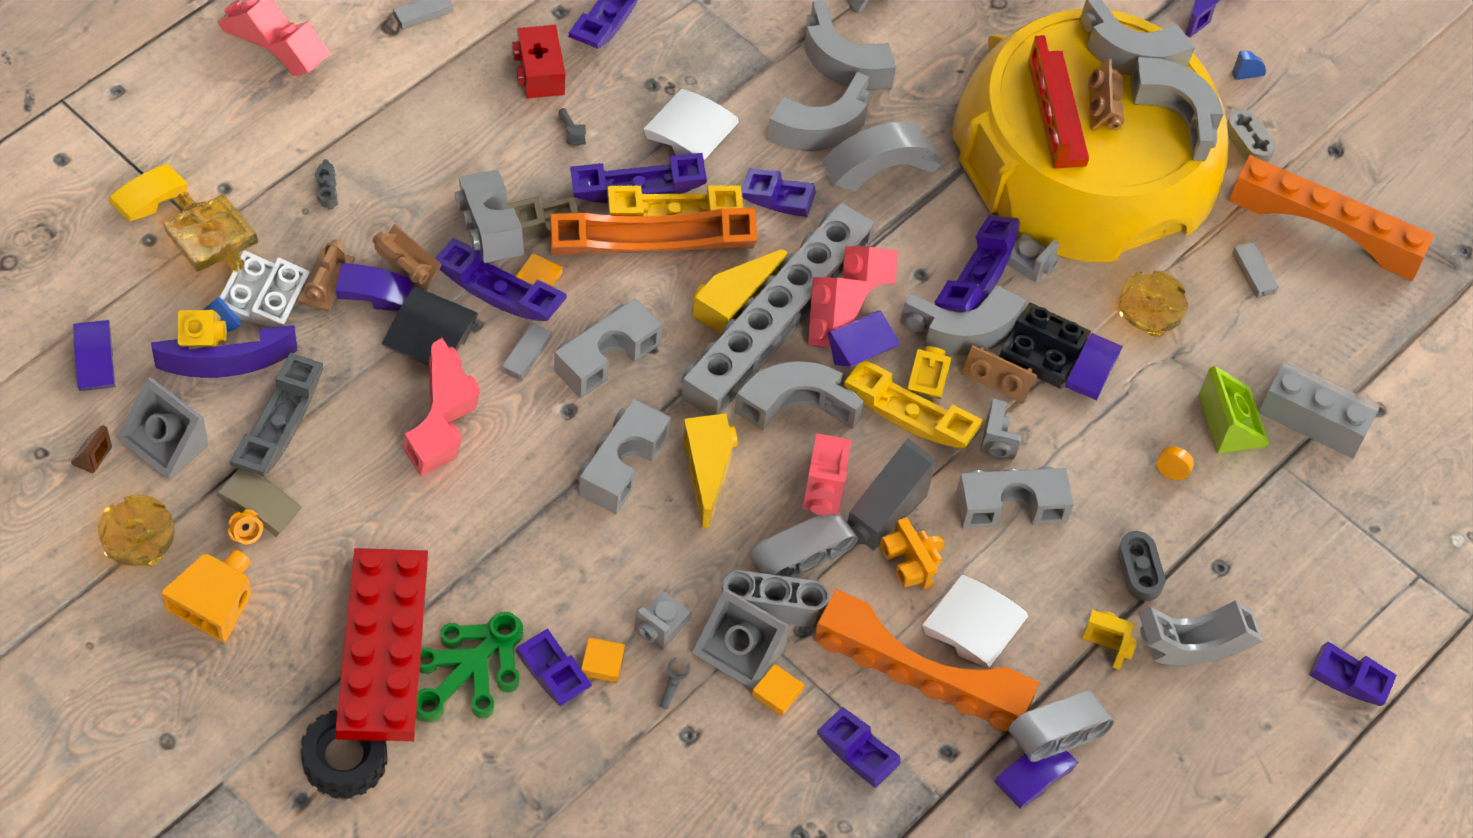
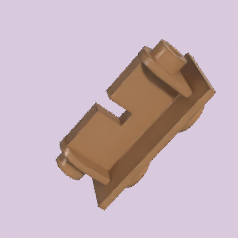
(1105, 89)
(407, 256)
(322, 281)
(998, 373)

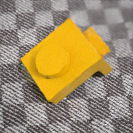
(200, 328)
(1111, 632)

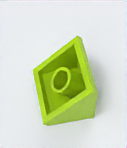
(1231, 413)

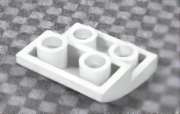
(691, 124)
(264, 290)
(975, 621)

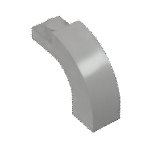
(1123, 46)
(843, 59)
(1185, 93)
(820, 127)
(879, 148)
(958, 331)
(794, 385)
(1201, 637)

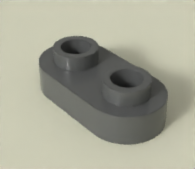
(1141, 568)

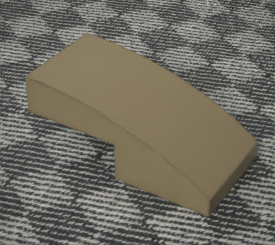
(536, 215)
(252, 492)

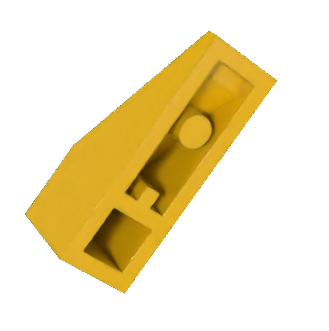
(730, 290)
(708, 452)

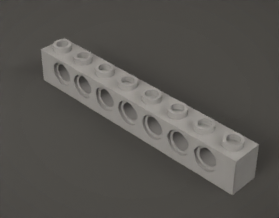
(791, 291)

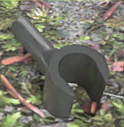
(575, 133)
(672, 683)

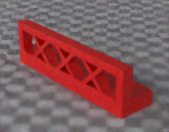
(1057, 106)

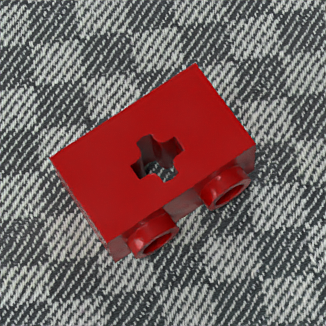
(540, 61)

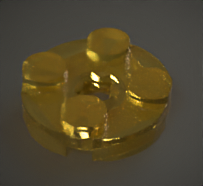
(1152, 318)
(140, 549)

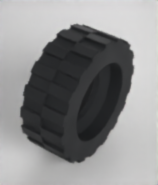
(334, 781)

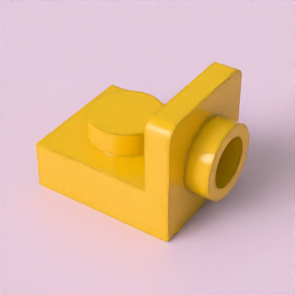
(929, 372)

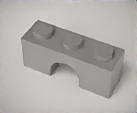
(485, 213)
(627, 329)
(637, 432)
(1040, 490)

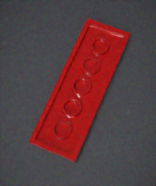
(382, 645)

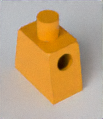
(210, 594)

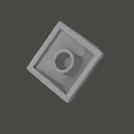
(163, 430)
(741, 639)

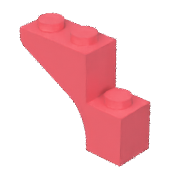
(268, 27)
(840, 299)
(450, 398)
(827, 475)

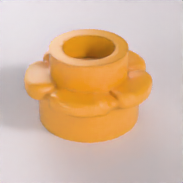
(248, 535)

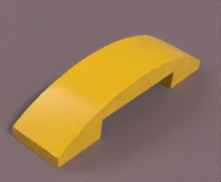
(631, 201)
(909, 410)

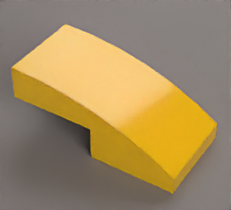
(145, 192)

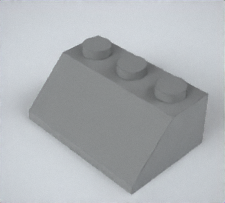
(1319, 409)

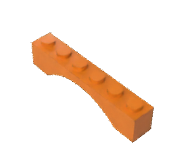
(632, 234)
(1387, 239)
(991, 694)

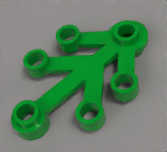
(471, 662)

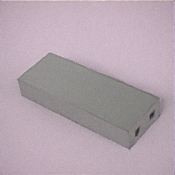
(421, 11)
(1255, 270)
(526, 351)

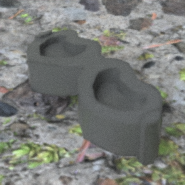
(326, 179)

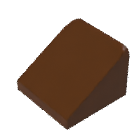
(93, 450)

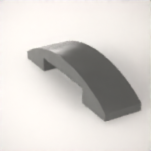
(280, 417)

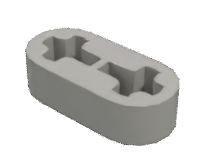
(1253, 136)

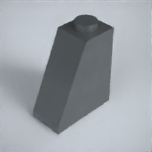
(892, 494)

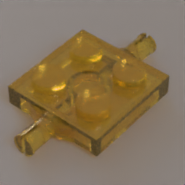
(210, 232)

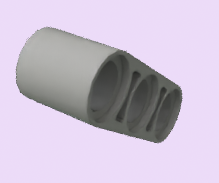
(804, 546)
(790, 590)
(1061, 726)

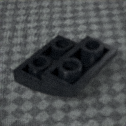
(425, 320)
(1045, 344)

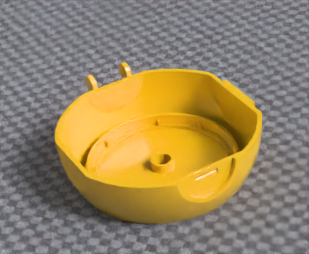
(1136, 177)

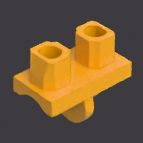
(918, 550)

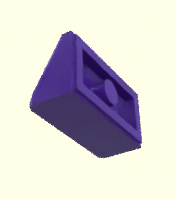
(861, 339)

